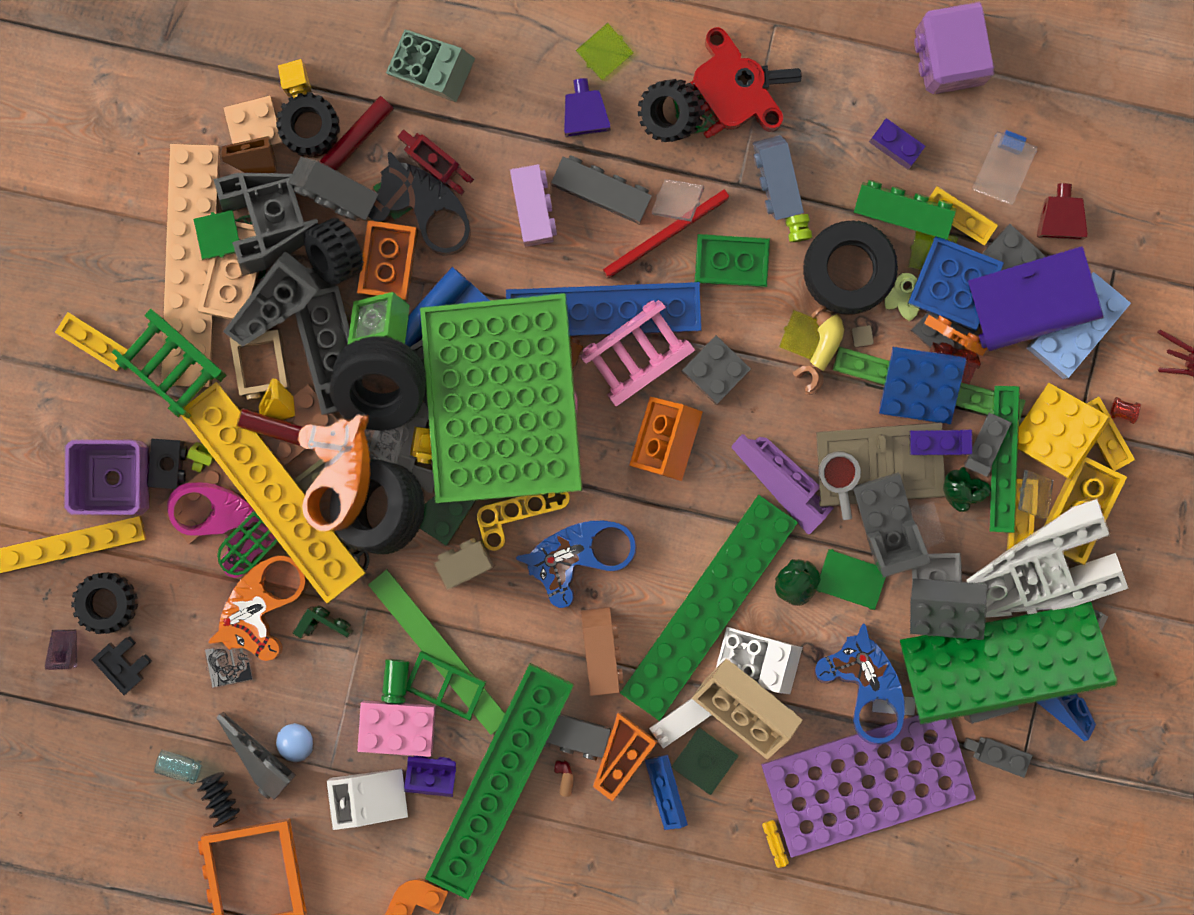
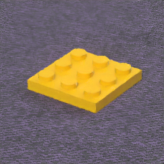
(1060, 431)

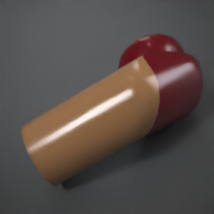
(567, 777)

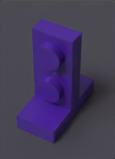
(941, 442)

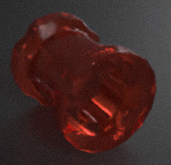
(1125, 410)

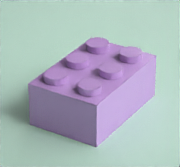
(533, 205)

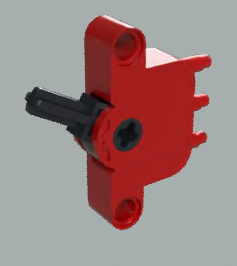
(727, 97)

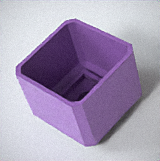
(953, 49)
(87, 471)

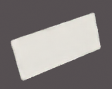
(882, 707)

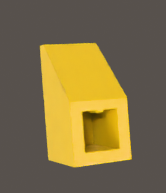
(294, 78)

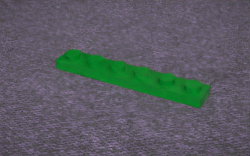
(1005, 463)

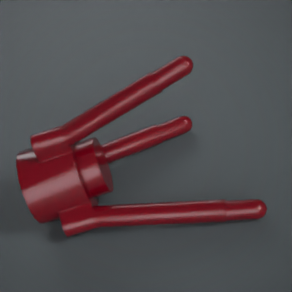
(1189, 358)

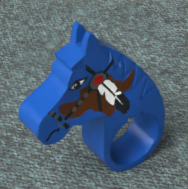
(559, 554)
(866, 665)

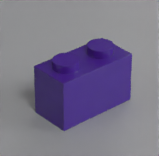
(897, 144)

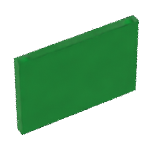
(851, 579)

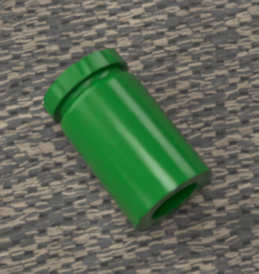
(395, 681)

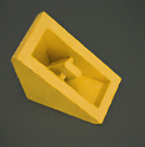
(277, 402)

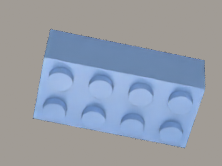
(1069, 347)

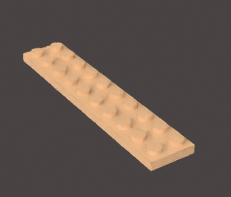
(189, 197)

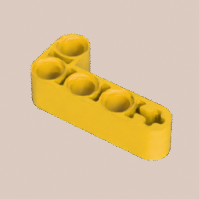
(524, 512)

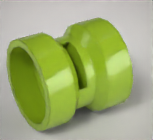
(798, 228)

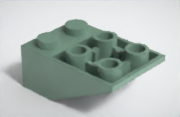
(431, 65)

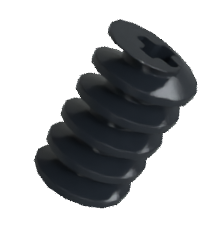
(218, 799)

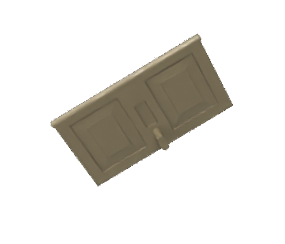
(883, 453)

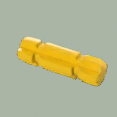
(775, 843)

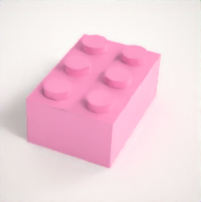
(396, 728)

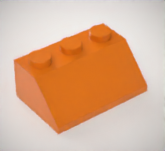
(666, 438)

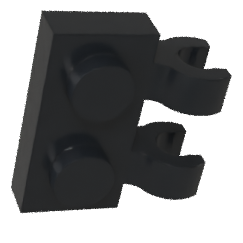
(117, 667)

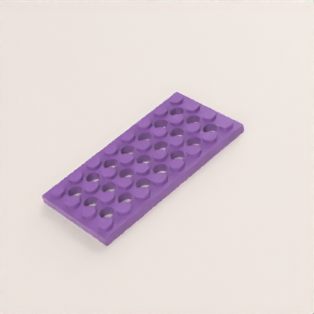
(867, 820)

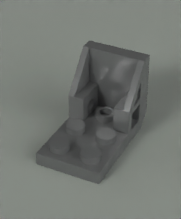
(890, 525)

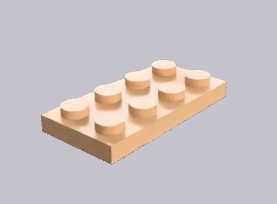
(224, 285)

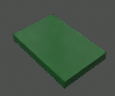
(732, 260)

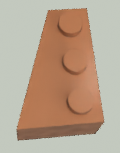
(600, 651)

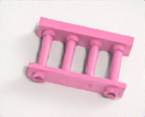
(658, 362)

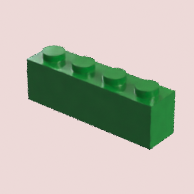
(905, 210)

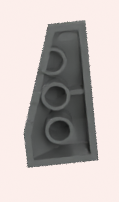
(278, 296)
(263, 766)

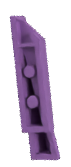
(784, 480)

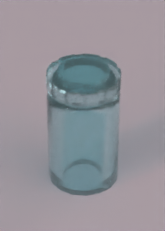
(177, 767)

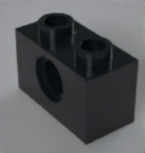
(159, 451)

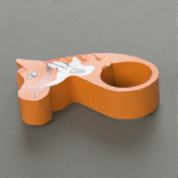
(244, 613)

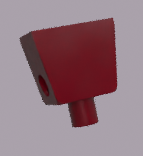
(1063, 216)

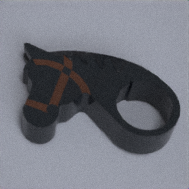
(413, 188)

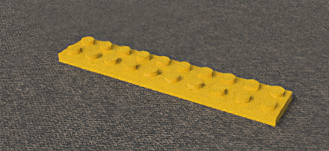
(271, 493)

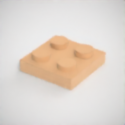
(253, 121)

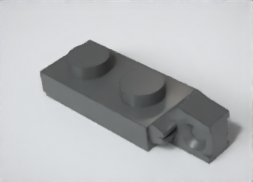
(999, 755)

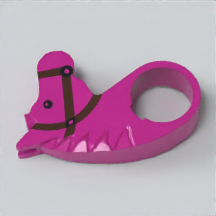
(227, 514)

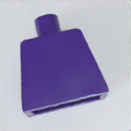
(584, 111)

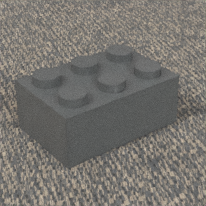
(332, 189)
(948, 608)

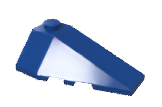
(1072, 713)

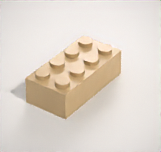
(747, 709)

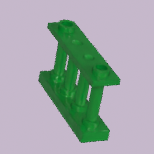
(190, 356)

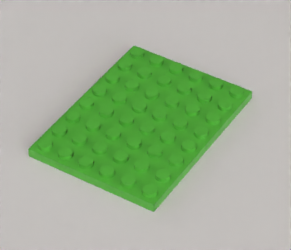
(501, 398)

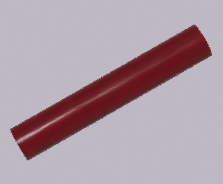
(357, 134)
(269, 426)

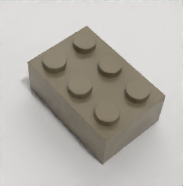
(464, 564)

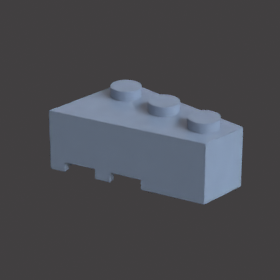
(778, 177)

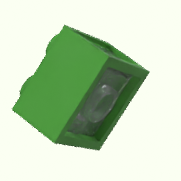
(379, 316)

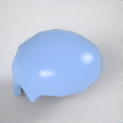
(294, 742)

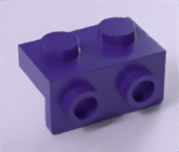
(430, 776)

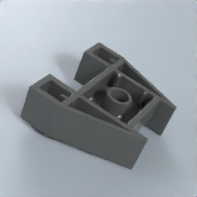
(272, 214)

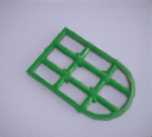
(234, 548)

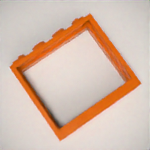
(289, 854)

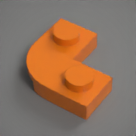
(943, 326)
(417, 893)

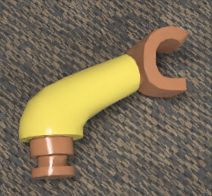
(831, 335)

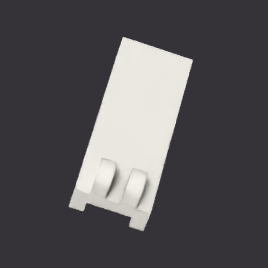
(678, 722)

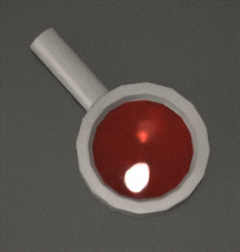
(840, 474)

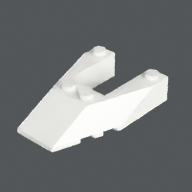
(1036, 573)

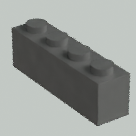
(601, 190)
(579, 736)

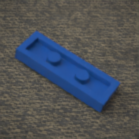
(666, 792)

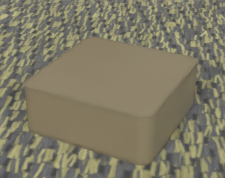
(862, 336)

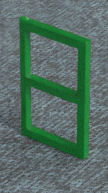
(451, 669)

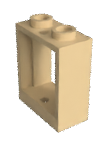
(268, 337)

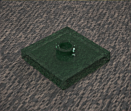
(704, 761)

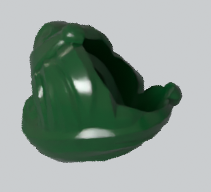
(963, 491)
(797, 582)

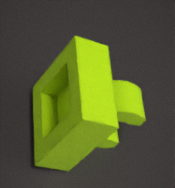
(200, 456)

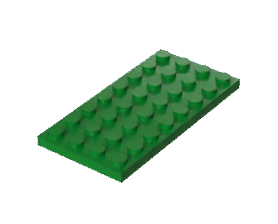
(1014, 665)

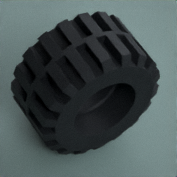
(299, 106)
(653, 114)
(333, 251)
(84, 603)

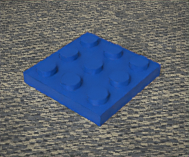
(944, 282)
(922, 385)

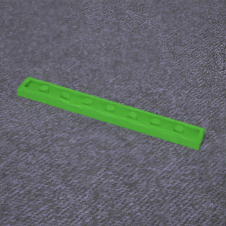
(875, 370)
(433, 643)

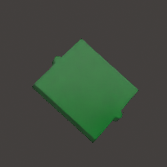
(216, 234)

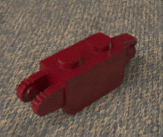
(434, 160)

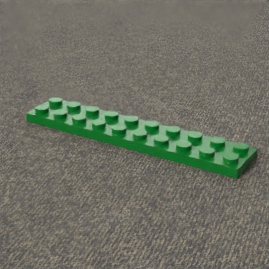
(708, 607)
(499, 781)

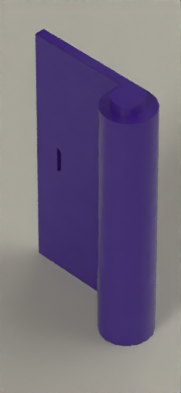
(1035, 306)

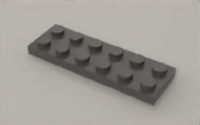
(1009, 248)

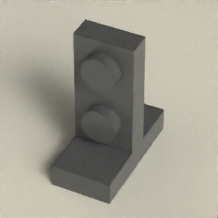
(987, 444)

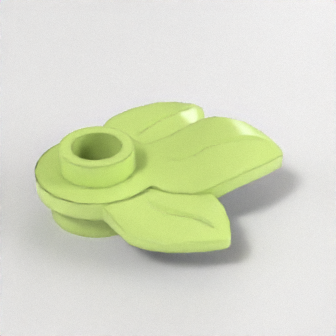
(900, 297)

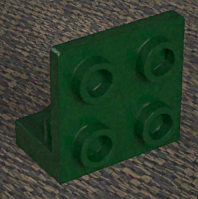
(308, 622)

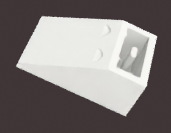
(762, 659)
(367, 798)

